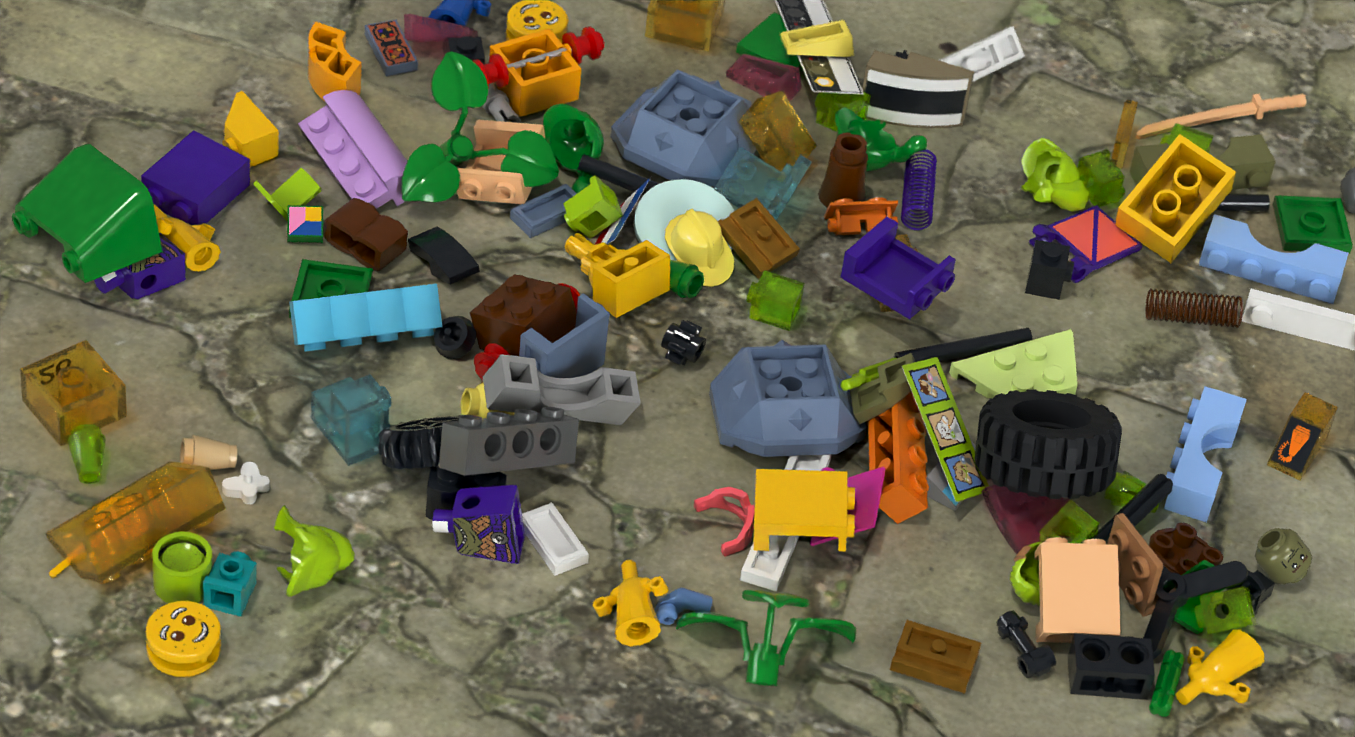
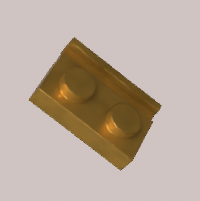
(758, 238)
(935, 656)

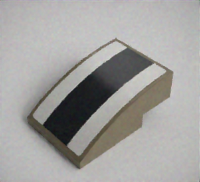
(916, 91)

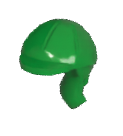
(571, 136)
(880, 144)

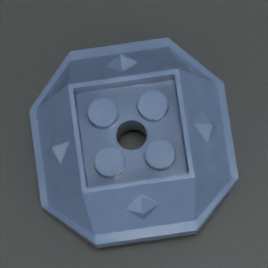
(684, 129)
(784, 402)

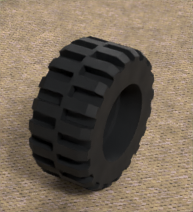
(1048, 444)

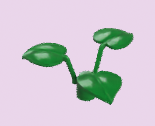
(432, 170)
(764, 659)

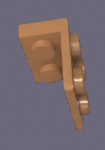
(1137, 565)

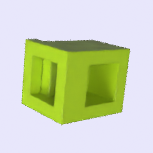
(592, 209)

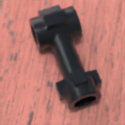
(1033, 659)

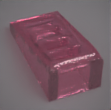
(430, 30)
(774, 76)

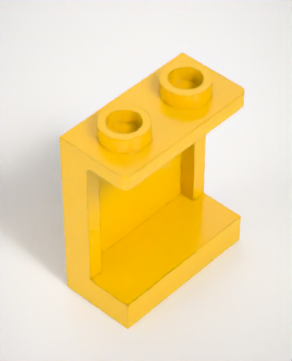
(802, 505)

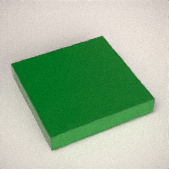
(767, 44)
(1311, 221)
(327, 279)

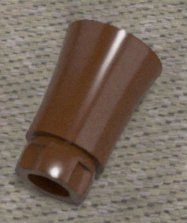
(845, 170)

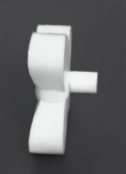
(247, 484)

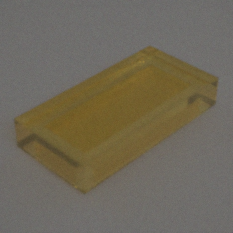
(1124, 133)

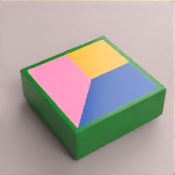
(305, 224)

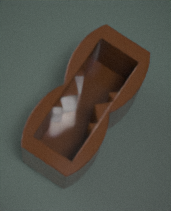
(366, 234)

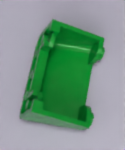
(95, 213)

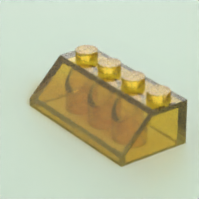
(134, 519)

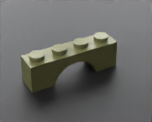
(1244, 154)

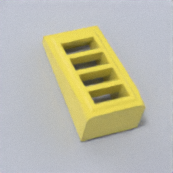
(819, 40)

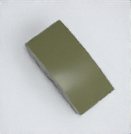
(882, 393)

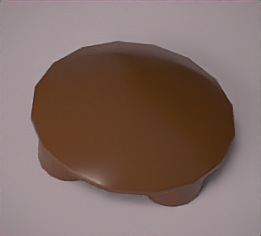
(1182, 548)

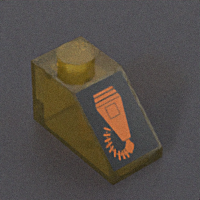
(1303, 436)

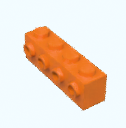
(899, 446)

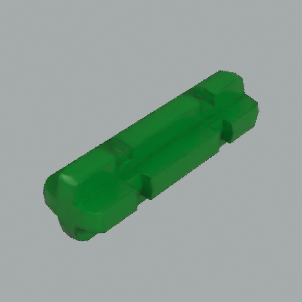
(1167, 683)

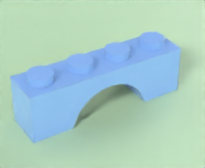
(1307, 273)
(1212, 427)

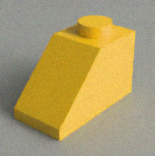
(250, 131)

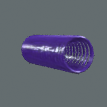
(906, 188)

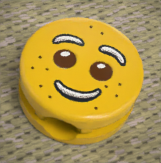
(534, 16)
(183, 638)

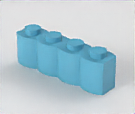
(364, 315)

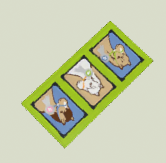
(945, 427)

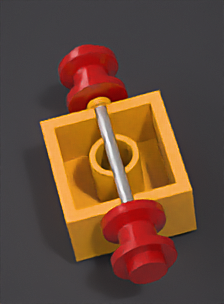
(540, 69)

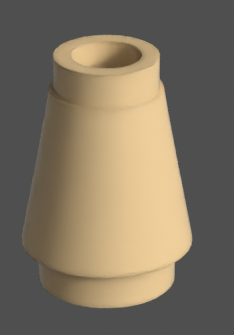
(208, 453)

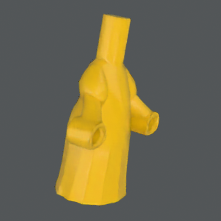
(191, 239)
(635, 613)
(1226, 663)

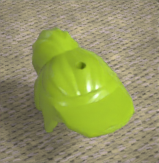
(1053, 176)
(314, 555)

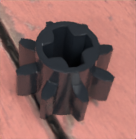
(683, 342)

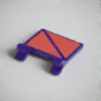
(1091, 239)

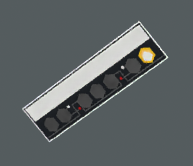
(822, 72)

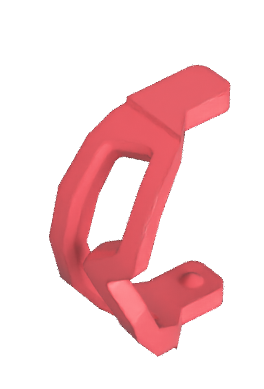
(746, 513)

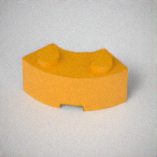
(329, 62)

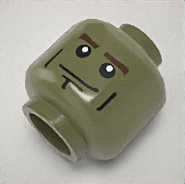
(1283, 556)

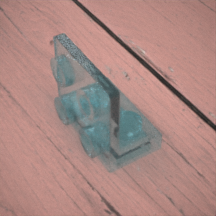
(752, 178)

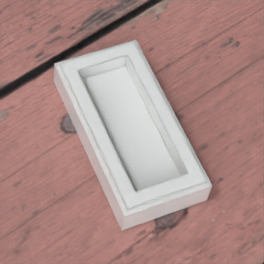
(554, 539)

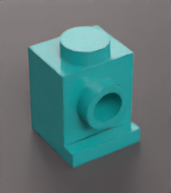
(232, 575)

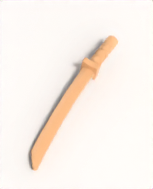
(1256, 107)

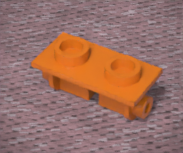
(845, 215)

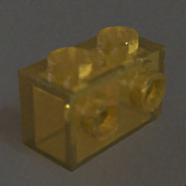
(777, 131)

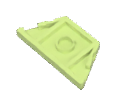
(1031, 365)

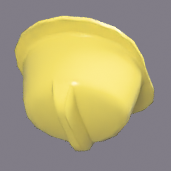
(699, 241)

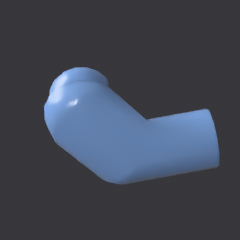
(680, 600)

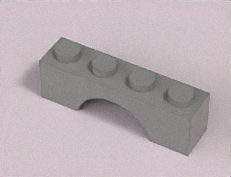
(598, 397)

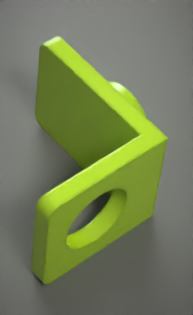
(295, 191)

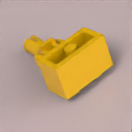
(621, 276)

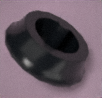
(455, 337)

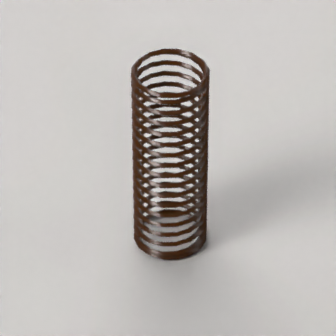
(1191, 308)

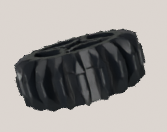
(413, 443)

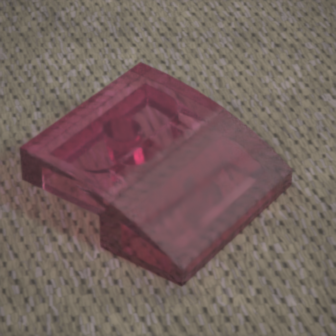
(1020, 515)

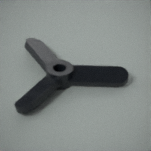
(1187, 587)

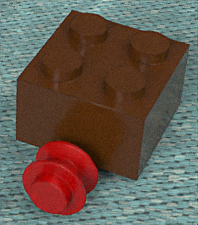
(516, 308)

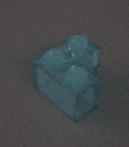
(352, 416)

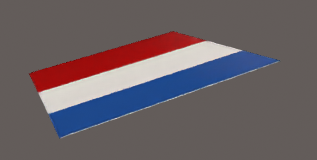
(611, 232)

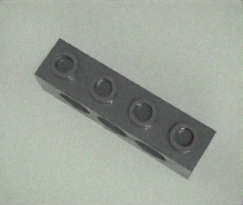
(508, 442)

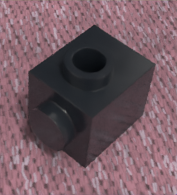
(1048, 269)

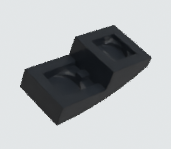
(445, 255)

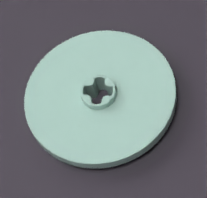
(673, 199)

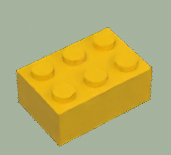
(1175, 198)

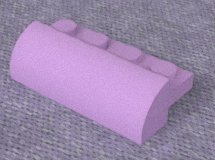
(356, 148)

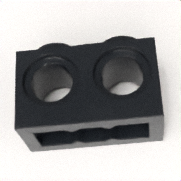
(1110, 666)

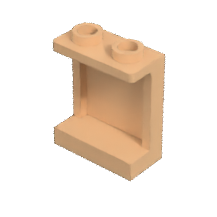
(483, 176)
(1077, 589)

